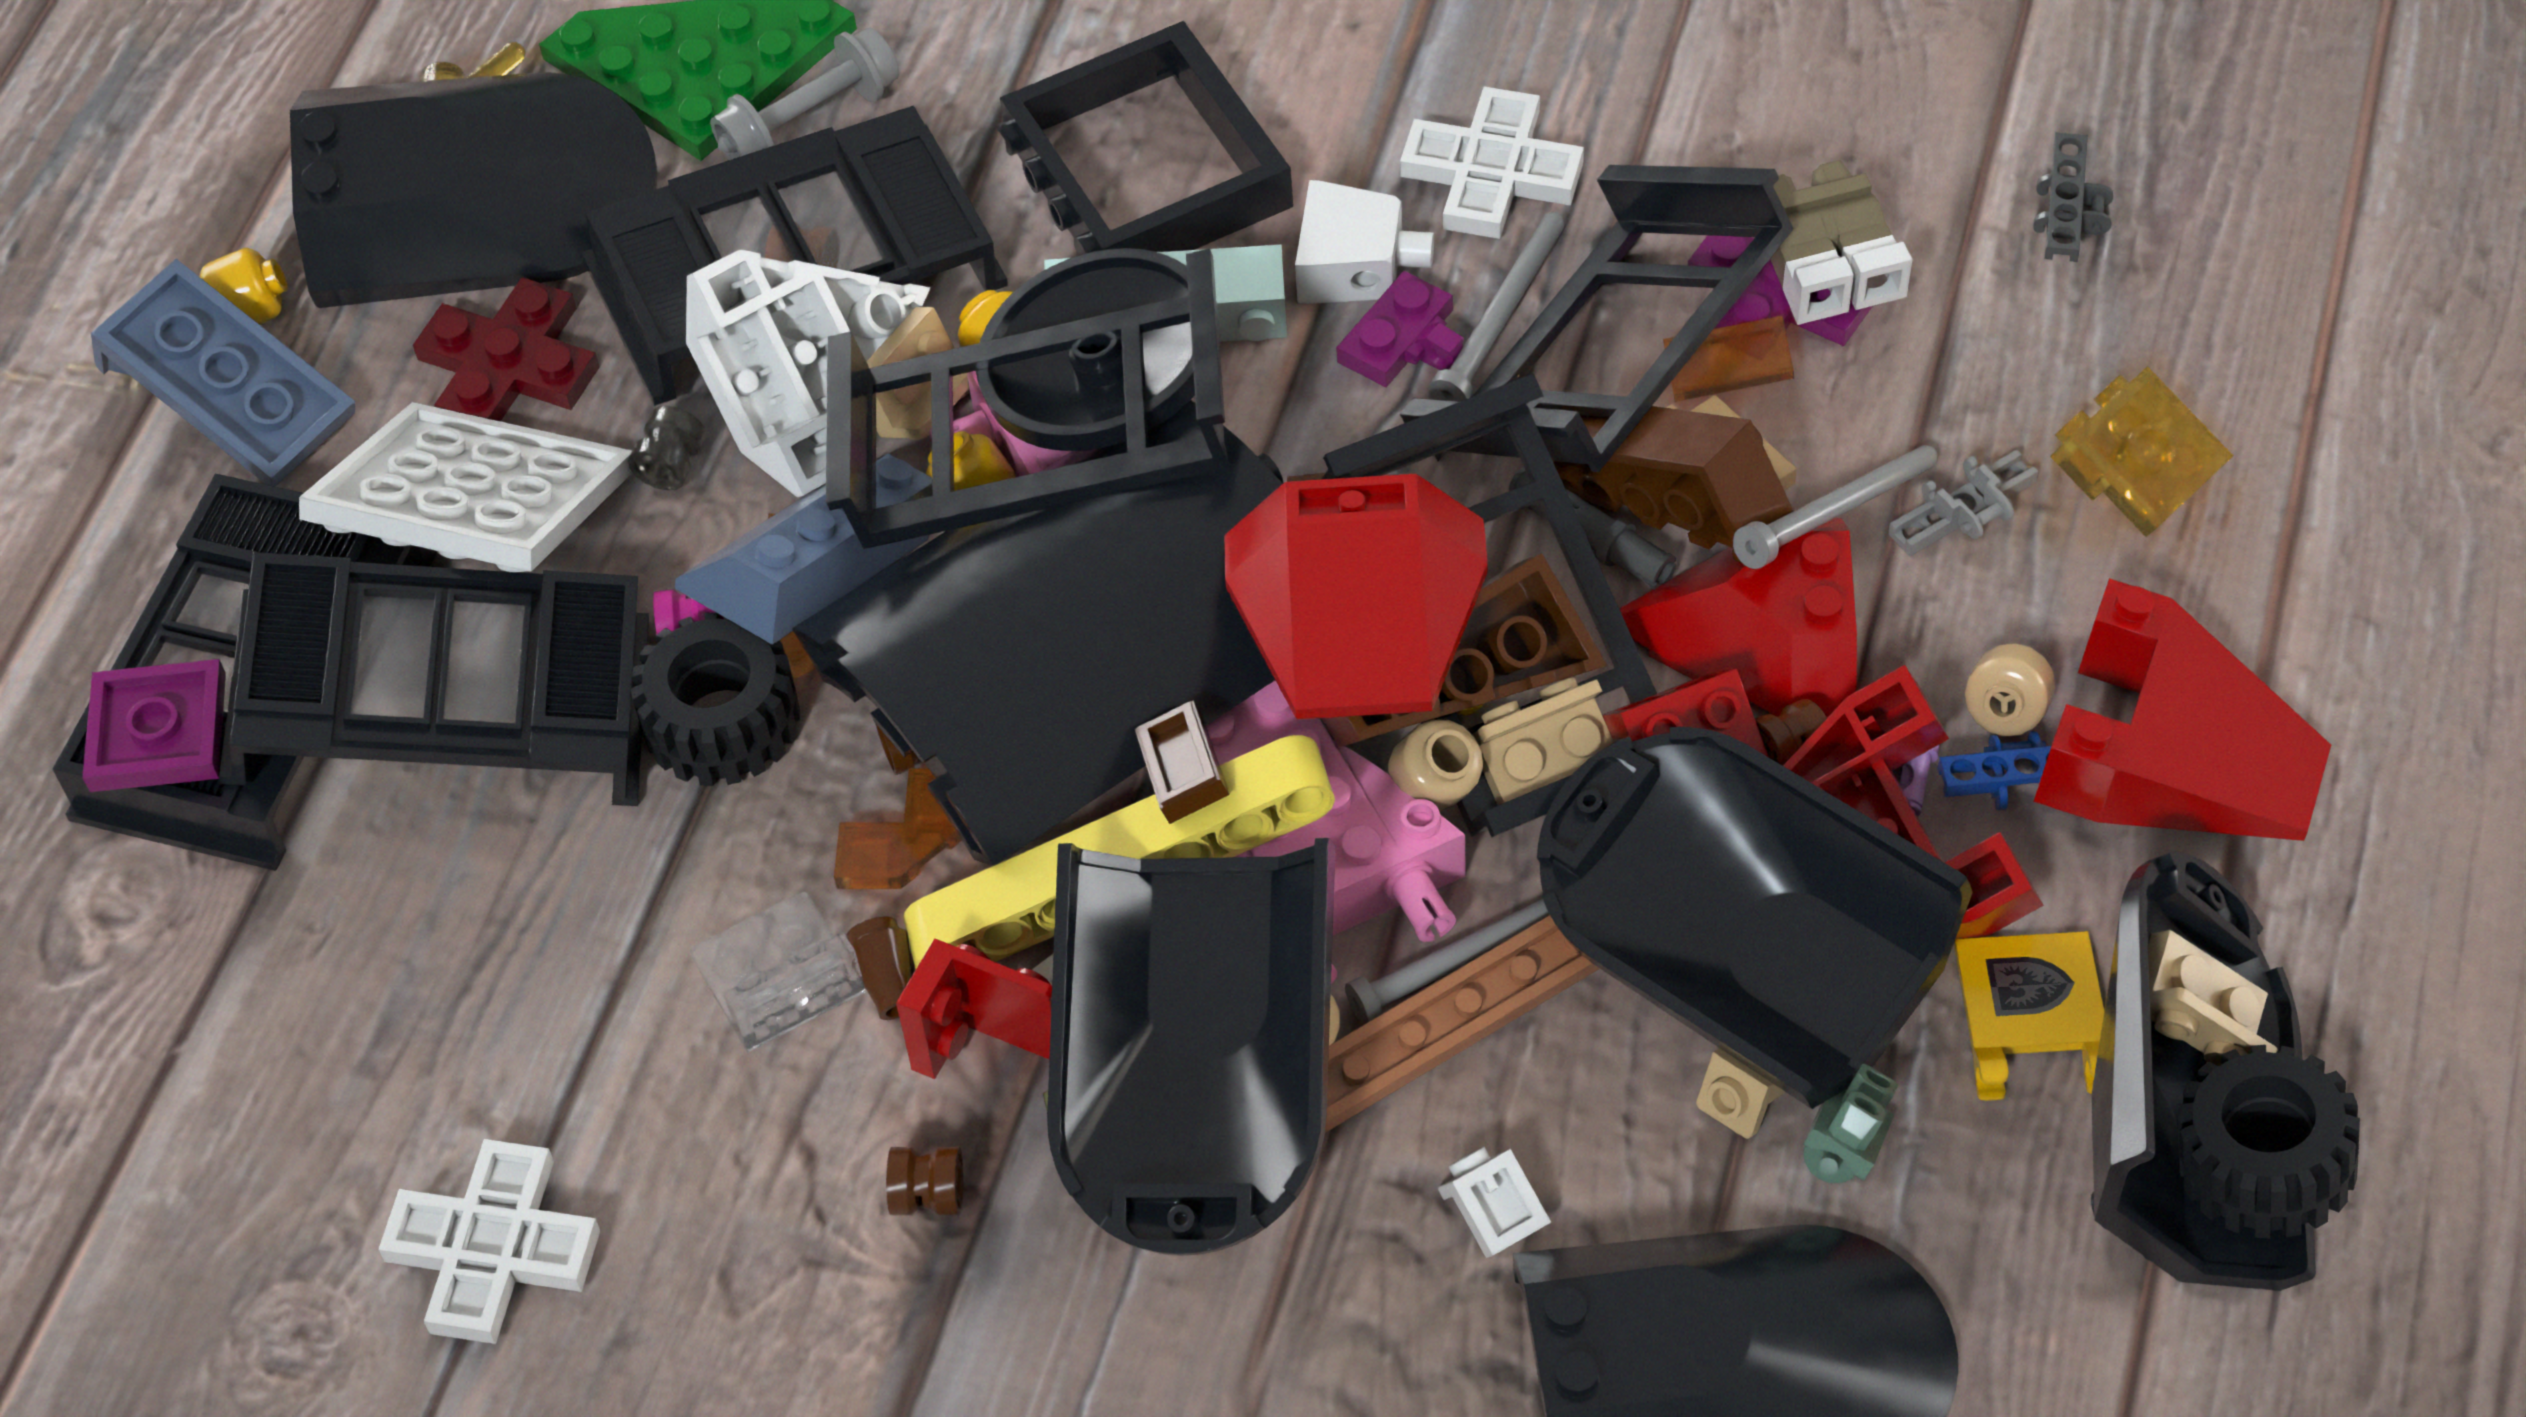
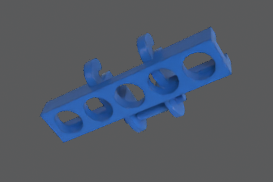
(1995, 760)

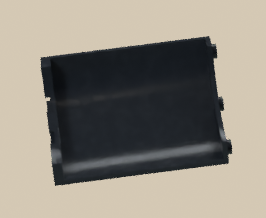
(1048, 637)

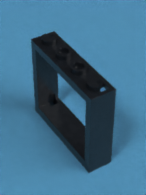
(1184, 225)

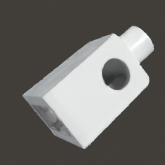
(1354, 244)

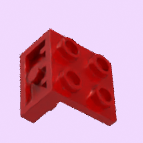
(1707, 702)
(965, 990)

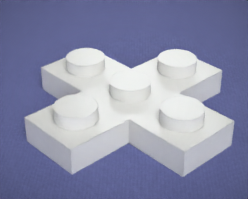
(1491, 162)
(489, 1241)

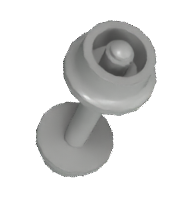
(864, 63)

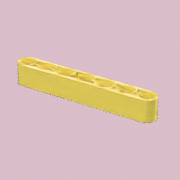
(1015, 900)

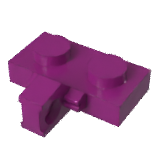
(1402, 329)

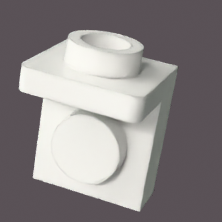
(1494, 1199)

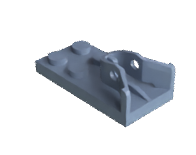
(222, 373)

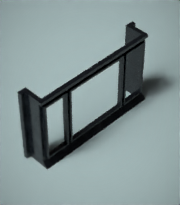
(1643, 201)
(853, 420)
(1457, 424)

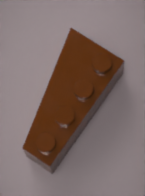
(1685, 472)
(1514, 641)

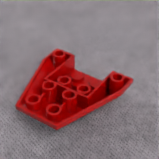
(1357, 590)

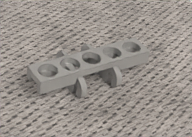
(1955, 513)

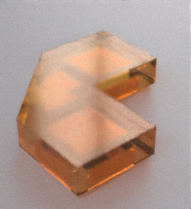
(893, 852)

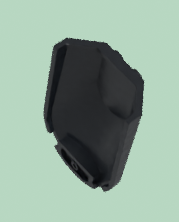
(457, 182)
(1748, 904)
(1189, 1040)
(2144, 1078)
(1737, 1327)

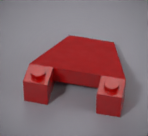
(2204, 740)
(1854, 762)

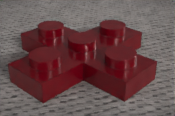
(508, 353)

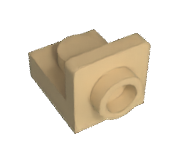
(1735, 1094)

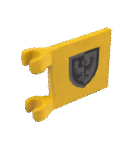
(2028, 999)

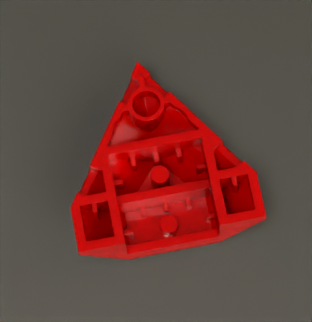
(1778, 625)

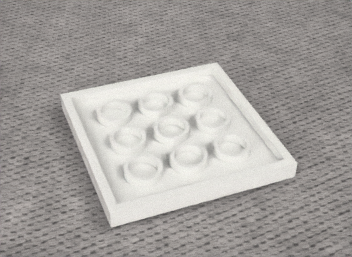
(467, 487)

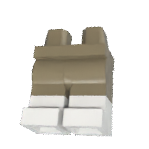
(1837, 245)

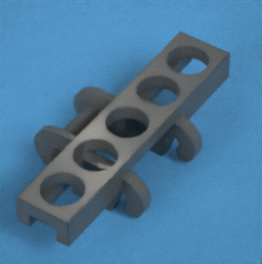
(2071, 194)

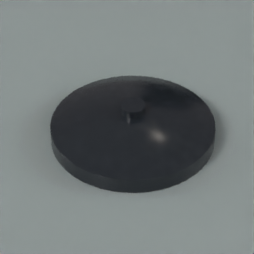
(1078, 394)

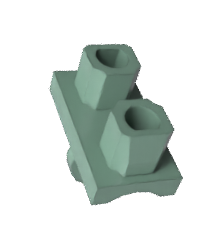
(1850, 1128)

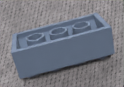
(800, 558)

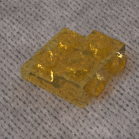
(2140, 450)

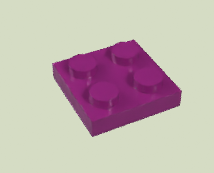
(154, 725)

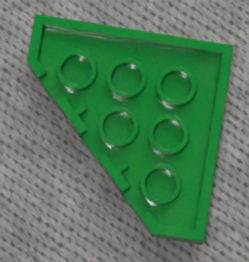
(690, 56)

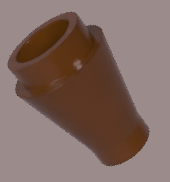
(883, 961)

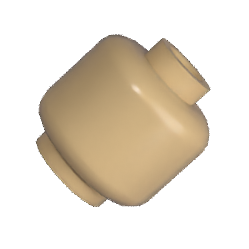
(2010, 689)
(1437, 763)

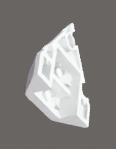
(764, 348)

